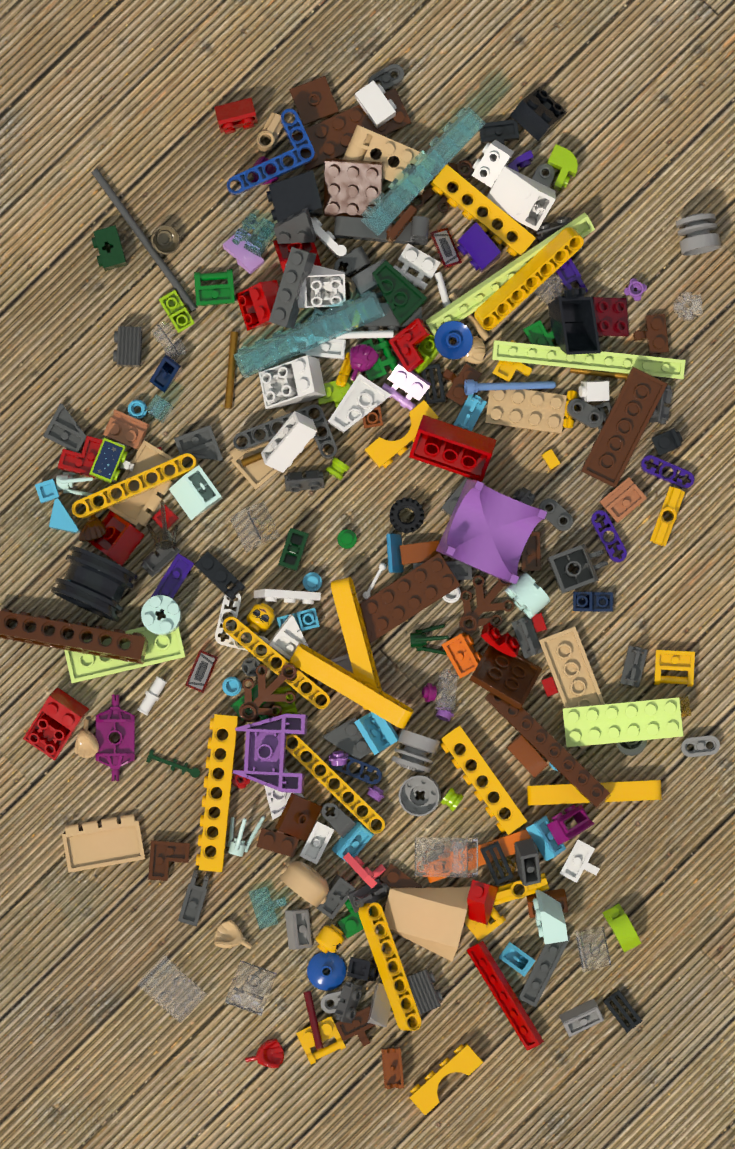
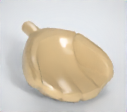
(477, 351)
(86, 743)
(229, 936)

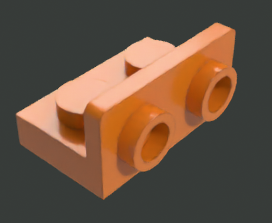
(462, 654)

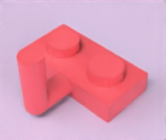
(365, 873)

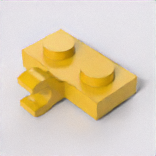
(505, 369)

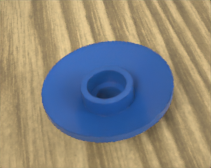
(460, 333)
(328, 960)

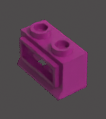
(560, 831)

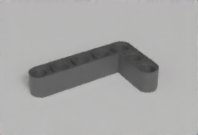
(353, 228)
(268, 429)

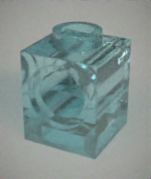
(159, 408)

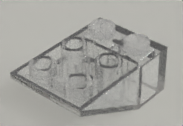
(446, 857)
(172, 988)

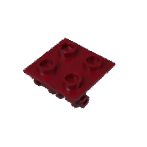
(611, 316)

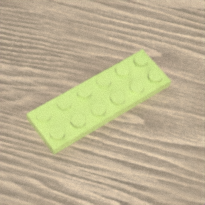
(159, 650)
(623, 722)

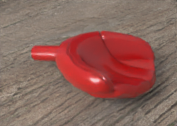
(269, 1054)

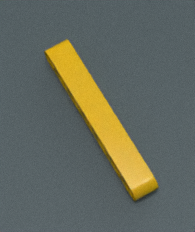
(528, 278)
(124, 486)
(354, 631)
(270, 654)
(351, 686)
(619, 792)
(338, 793)
(396, 973)

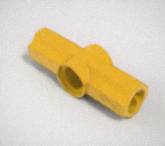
(663, 528)
(505, 892)

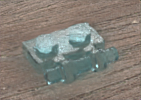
(259, 239)

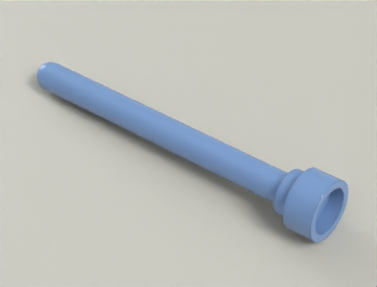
(472, 386)

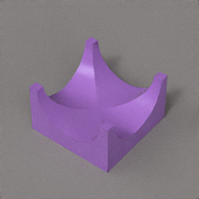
(489, 530)

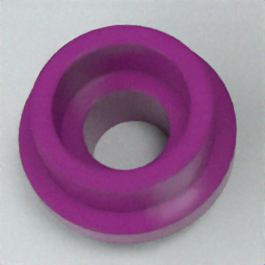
(429, 692)

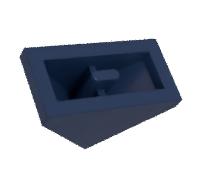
(166, 373)

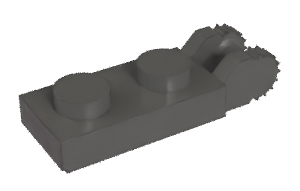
(194, 900)

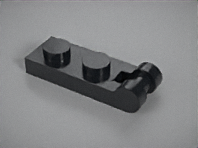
(219, 575)

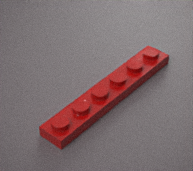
(505, 995)

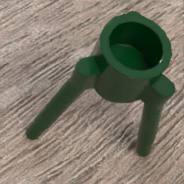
(419, 639)

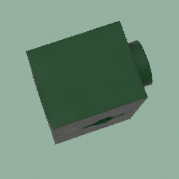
(110, 237)
(293, 549)

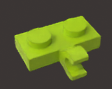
(334, 393)

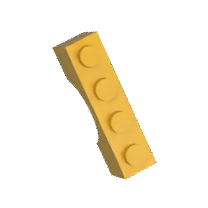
(383, 451)
(463, 1061)

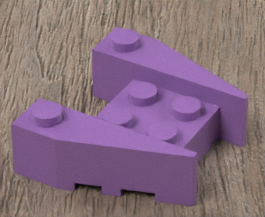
(267, 749)

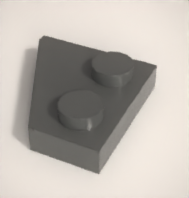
(295, 229)
(65, 430)
(199, 443)
(349, 739)

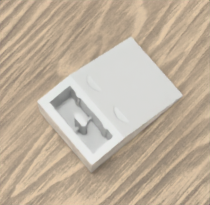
(522, 197)
(322, 288)
(292, 382)

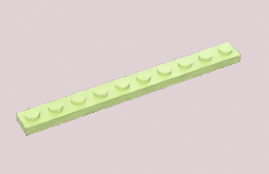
(478, 295)
(600, 361)

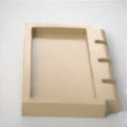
(258, 472)
(135, 508)
(103, 845)

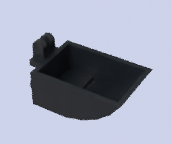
(574, 322)

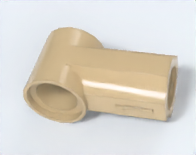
(271, 131)

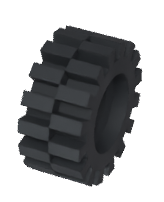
(415, 507)

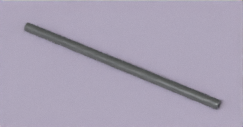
(144, 240)

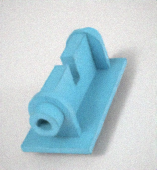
(470, 412)

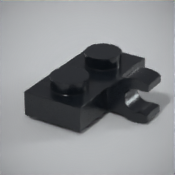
(499, 131)

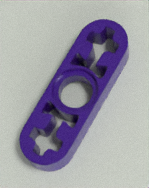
(656, 461)
(597, 526)

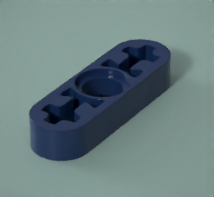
(366, 778)

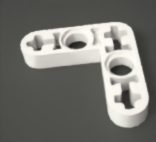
(231, 642)

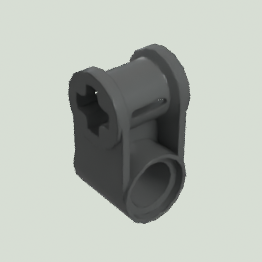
(354, 260)
(339, 821)

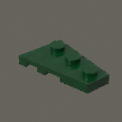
(398, 292)

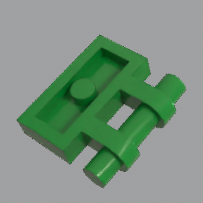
(378, 369)

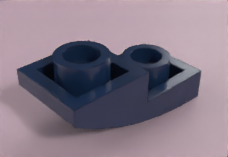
(593, 601)

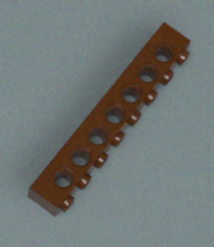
(134, 654)
(551, 750)

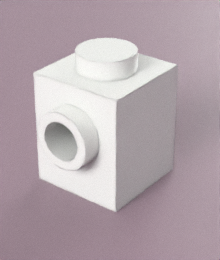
(594, 390)

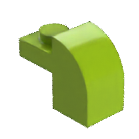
(565, 162)
(622, 927)

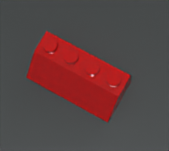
(452, 448)

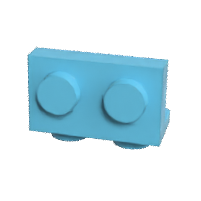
(376, 732)

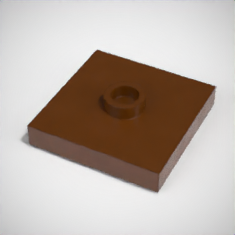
(314, 100)
(298, 817)

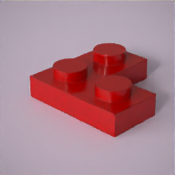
(405, 344)
(78, 462)

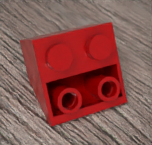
(236, 115)
(257, 303)

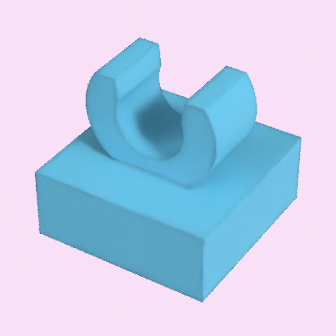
(47, 491)

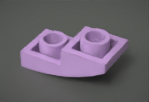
(245, 258)

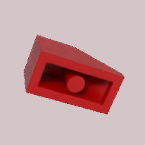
(481, 901)

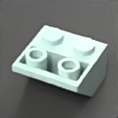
(195, 492)
(549, 918)

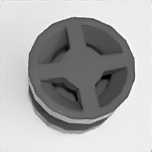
(249, 666)

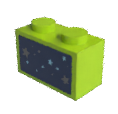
(107, 461)

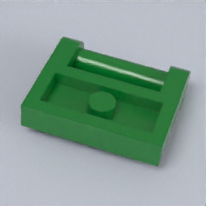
(214, 294)

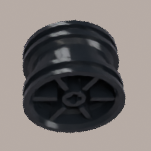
(94, 583)

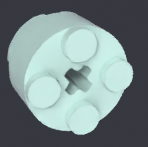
(528, 595)
(165, 625)

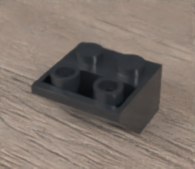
(538, 113)

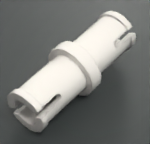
(152, 695)

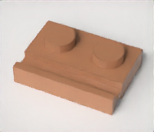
(126, 430)
(623, 500)

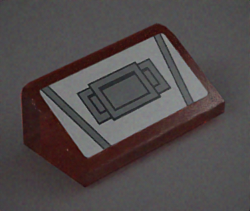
(445, 248)
(201, 671)

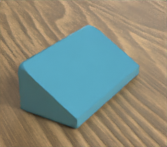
(544, 839)
(353, 841)

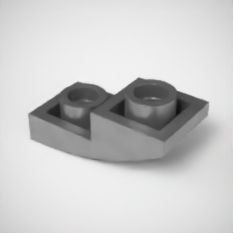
(364, 280)

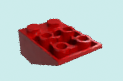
(56, 723)

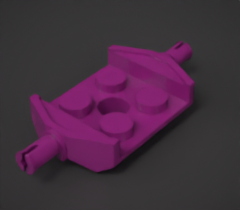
(122, 752)

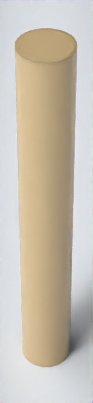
(482, 332)

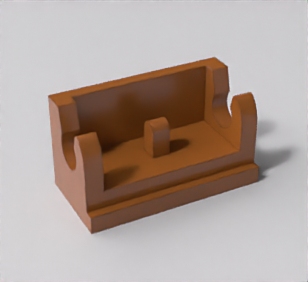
(392, 1067)

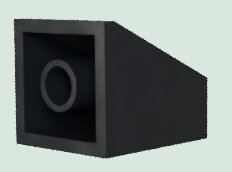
(294, 195)

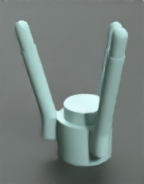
(66, 481)
(238, 846)

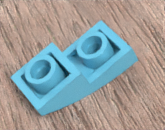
(305, 619)

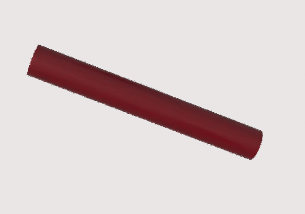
(313, 1020)

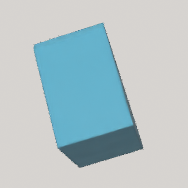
(61, 519)
(517, 959)

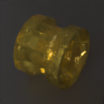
(511, 863)

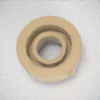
(305, 882)

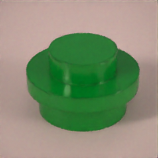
(347, 539)

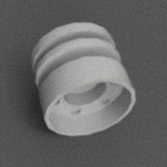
(697, 229)
(415, 751)
(408, 795)

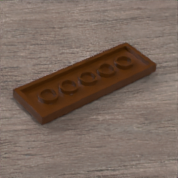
(333, 135)
(623, 427)
(407, 596)

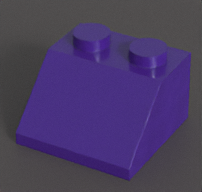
(478, 248)

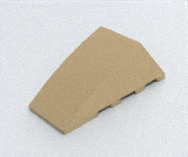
(428, 916)

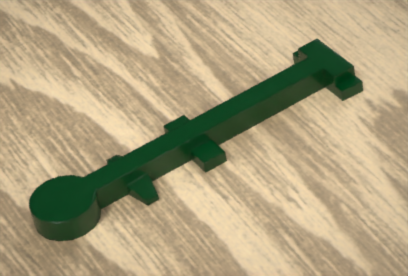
(195, 772)

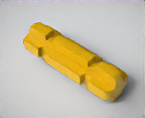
(344, 371)
(568, 421)

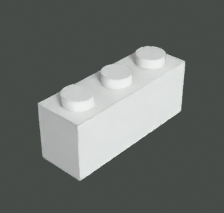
(289, 442)

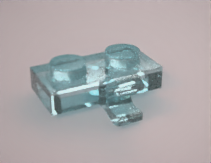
(265, 907)

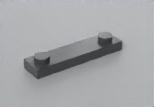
(542, 972)

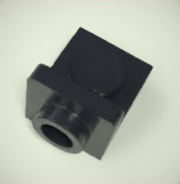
(667, 441)
(362, 969)

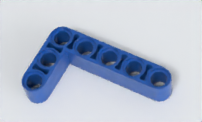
(277, 161)

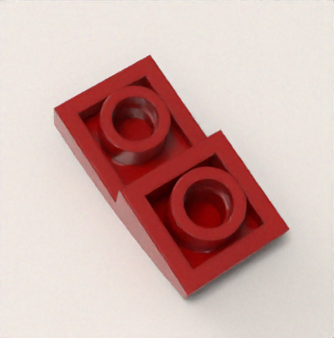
(503, 643)

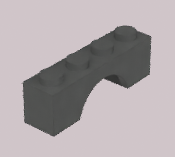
(286, 303)

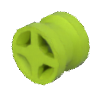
(337, 468)
(452, 799)

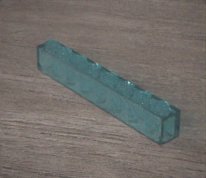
(423, 171)
(309, 334)

